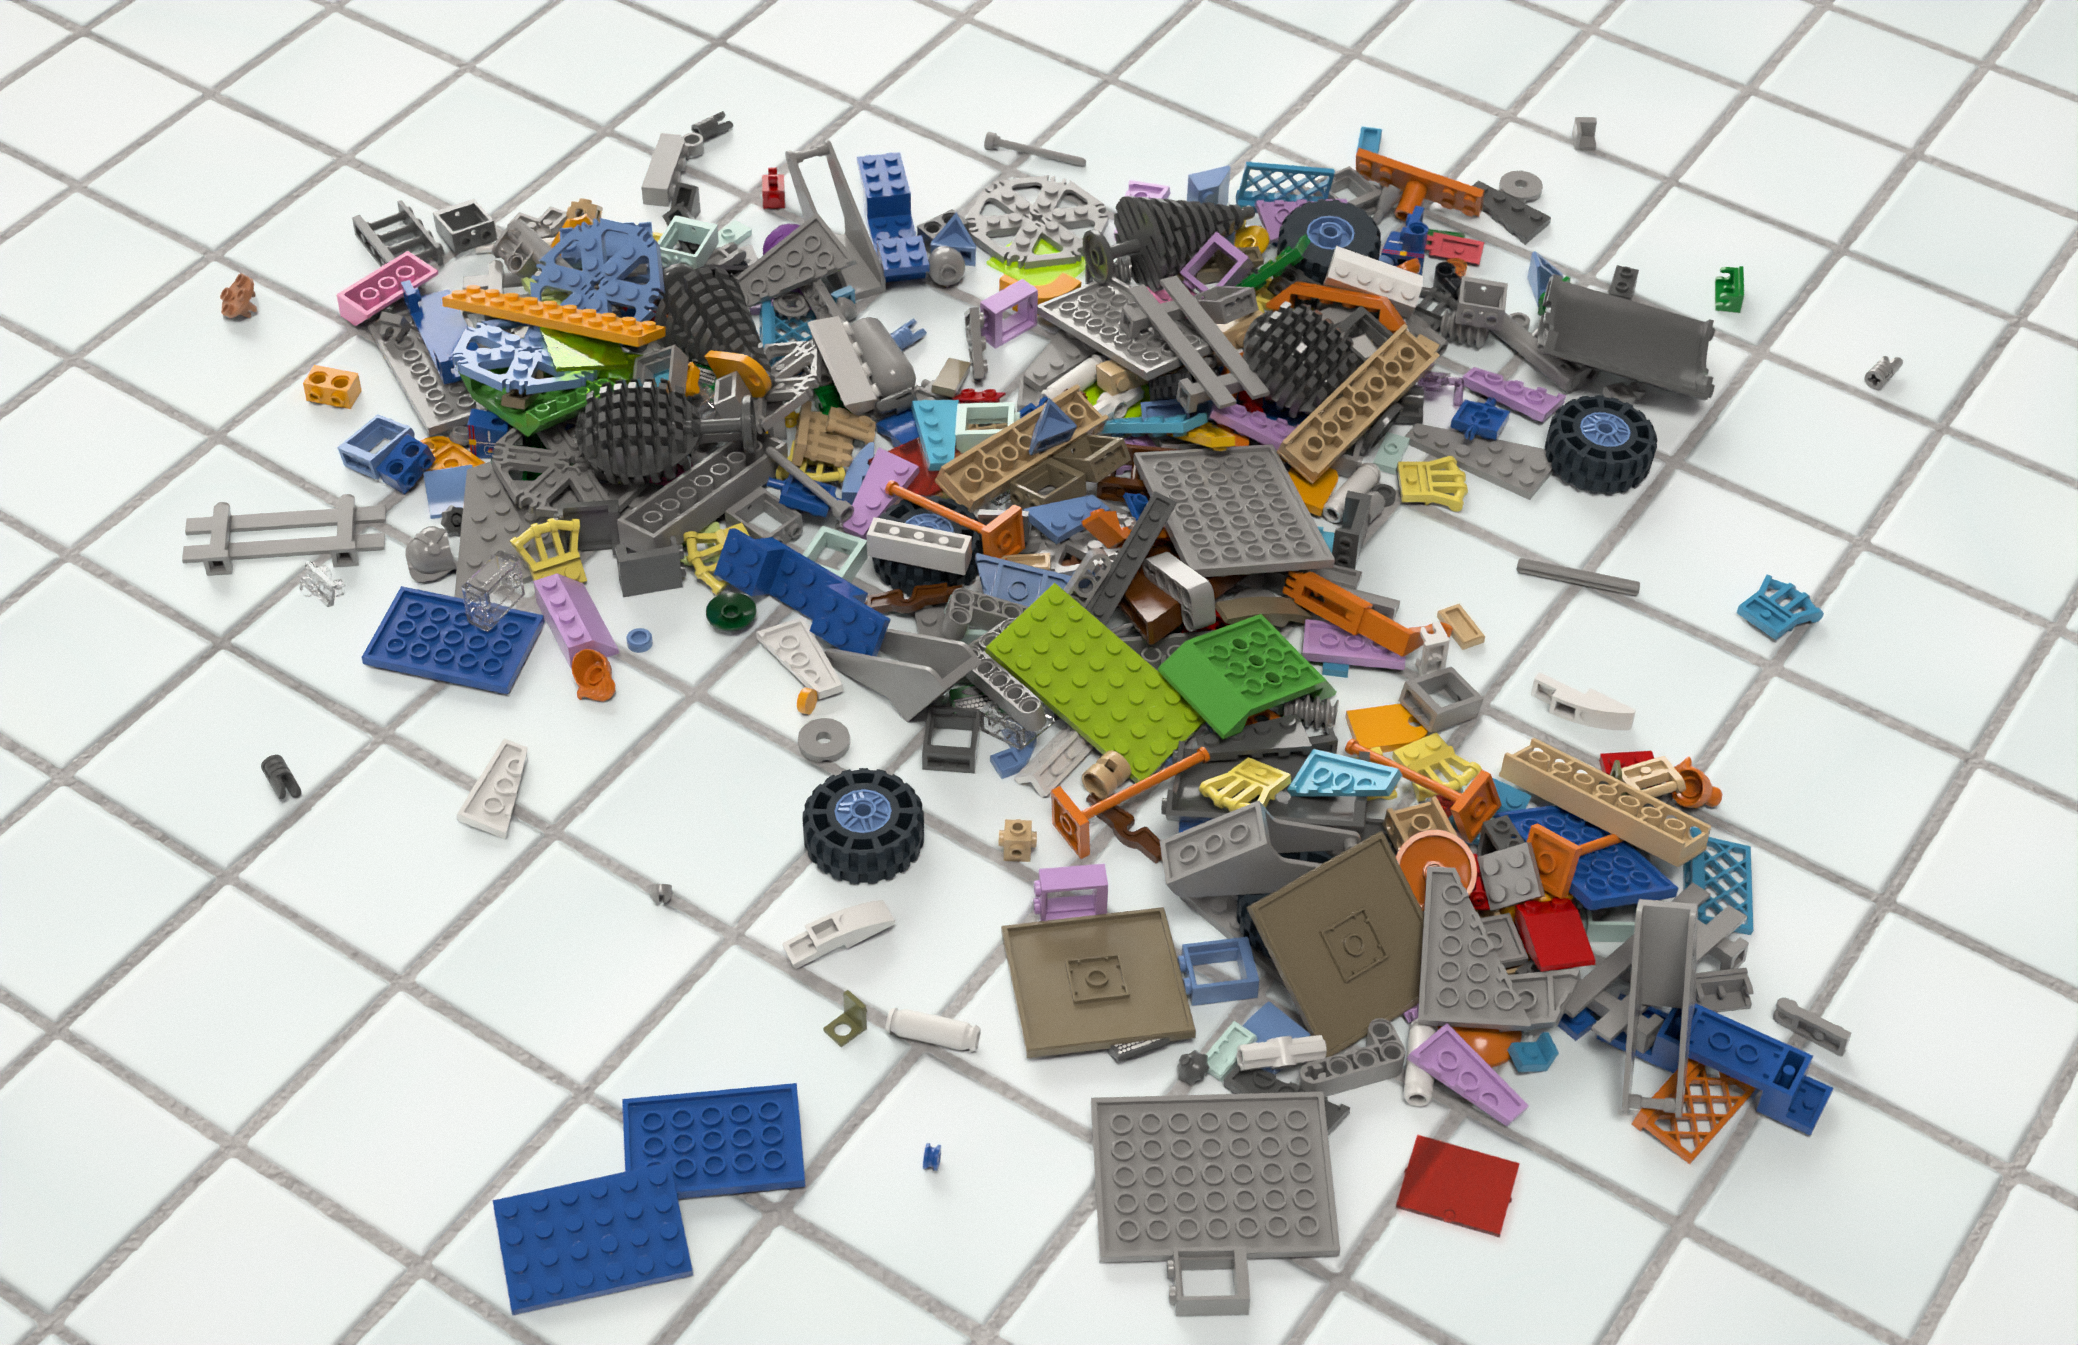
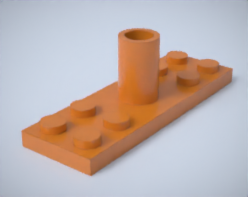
(1418, 185)

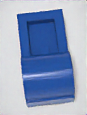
(1415, 233)

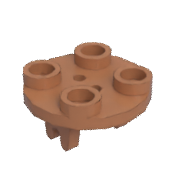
(237, 297)

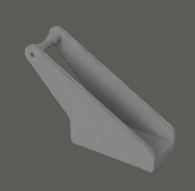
(867, 274)
(922, 674)
(1241, 853)
(1663, 977)

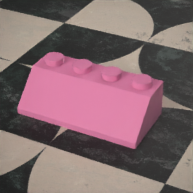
(382, 287)

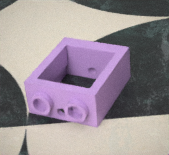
(1232, 278)
(1002, 331)
(1071, 879)

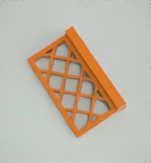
(1647, 1117)

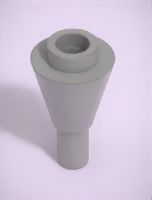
(1388, 199)

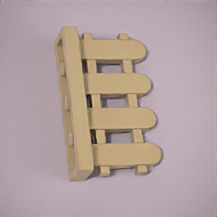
(818, 444)

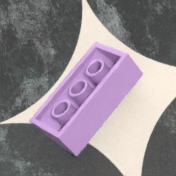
(572, 617)

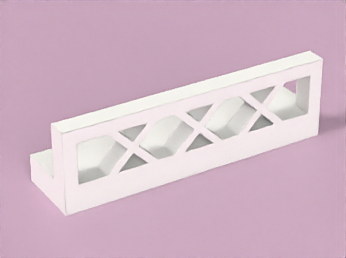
(1055, 761)

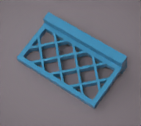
(1246, 198)
(770, 324)
(1695, 872)

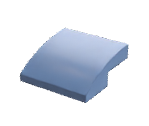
(445, 488)
(1272, 1023)

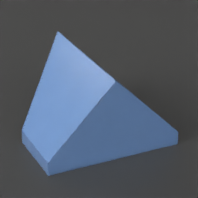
(957, 237)
(1539, 274)
(1051, 429)

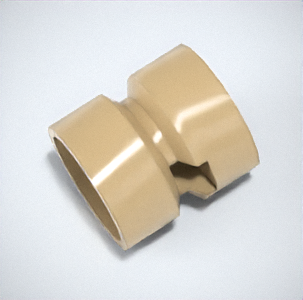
(1107, 774)

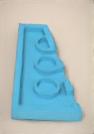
(1156, 425)
(936, 430)
(1342, 776)

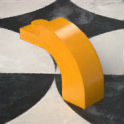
(1060, 286)

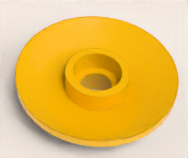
(1252, 237)

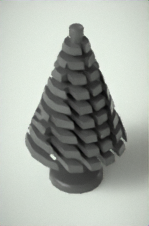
(1159, 236)
(707, 315)

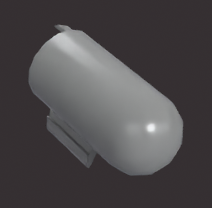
(884, 357)

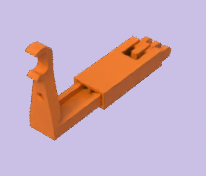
(1353, 613)

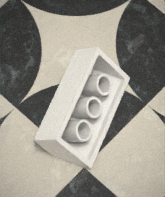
(1370, 276)
(845, 364)

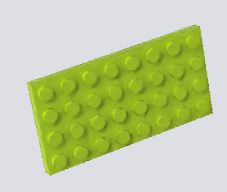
(1095, 682)

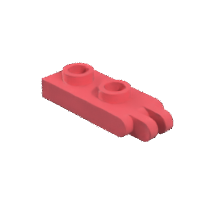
(1455, 247)

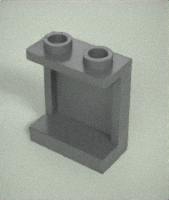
(597, 524)
(1350, 538)
(650, 569)

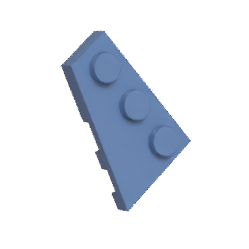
(1063, 518)

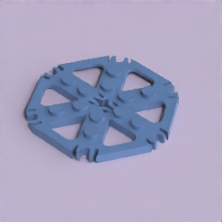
(607, 274)
(519, 354)

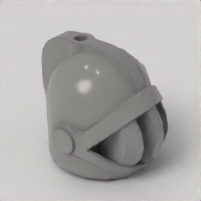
(429, 555)

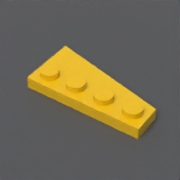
(1209, 436)

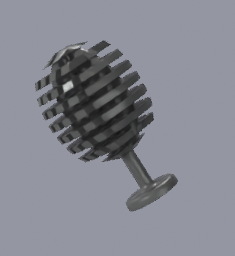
(1305, 363)
(650, 430)

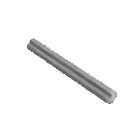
(1578, 576)

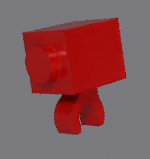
(773, 189)

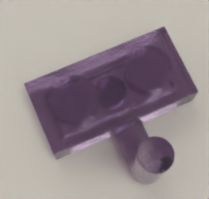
(1436, 380)

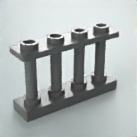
(384, 254)

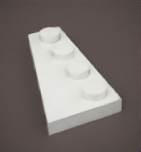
(802, 655)
(495, 792)

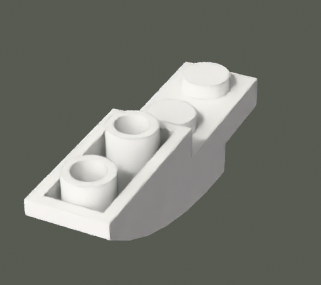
(1587, 709)
(838, 929)

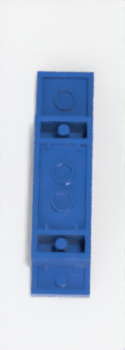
(890, 218)
(826, 598)
(1744, 1055)

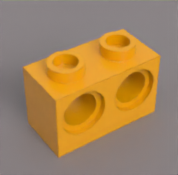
(332, 386)

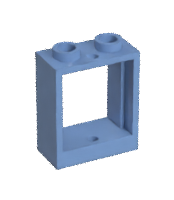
(355, 449)
(1216, 952)

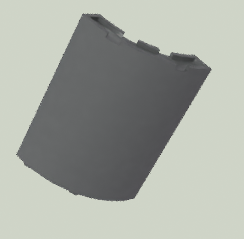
(1626, 338)
(1188, 805)

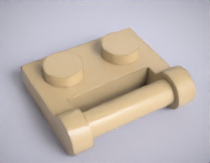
(851, 425)
(1652, 773)

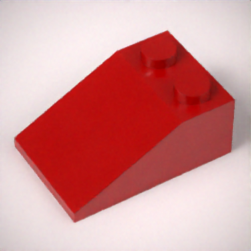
(1553, 934)

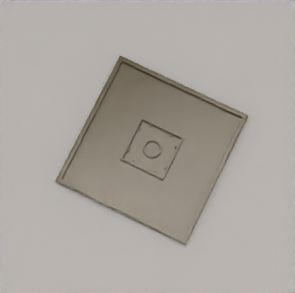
(1346, 942)
(1096, 982)

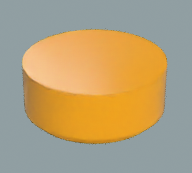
(806, 700)

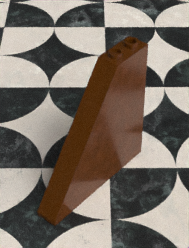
(1155, 611)

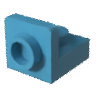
(1534, 1055)

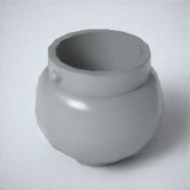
(946, 266)

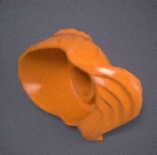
(593, 675)
(1698, 787)

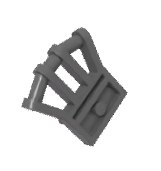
(1433, 317)

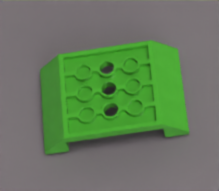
(546, 411)
(1228, 686)

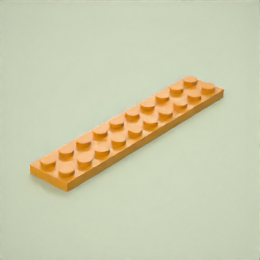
(554, 316)

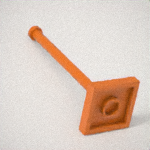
(999, 537)
(1470, 808)
(1074, 824)
(1559, 857)

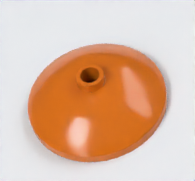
(1435, 849)
(1489, 1043)

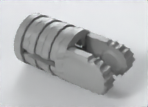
(1882, 372)

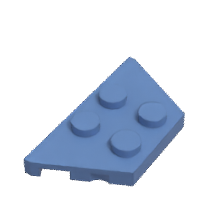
(1015, 580)

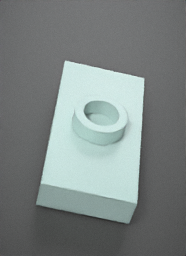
(733, 232)
(1391, 452)
(1223, 1053)

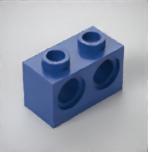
(405, 464)

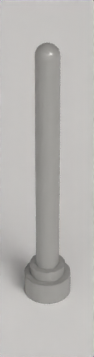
(993, 141)
(841, 509)

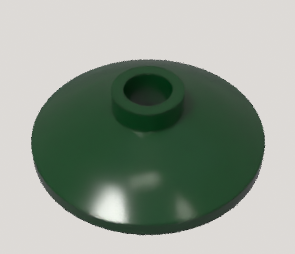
(731, 611)

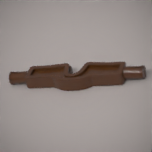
(921, 596)
(1121, 823)

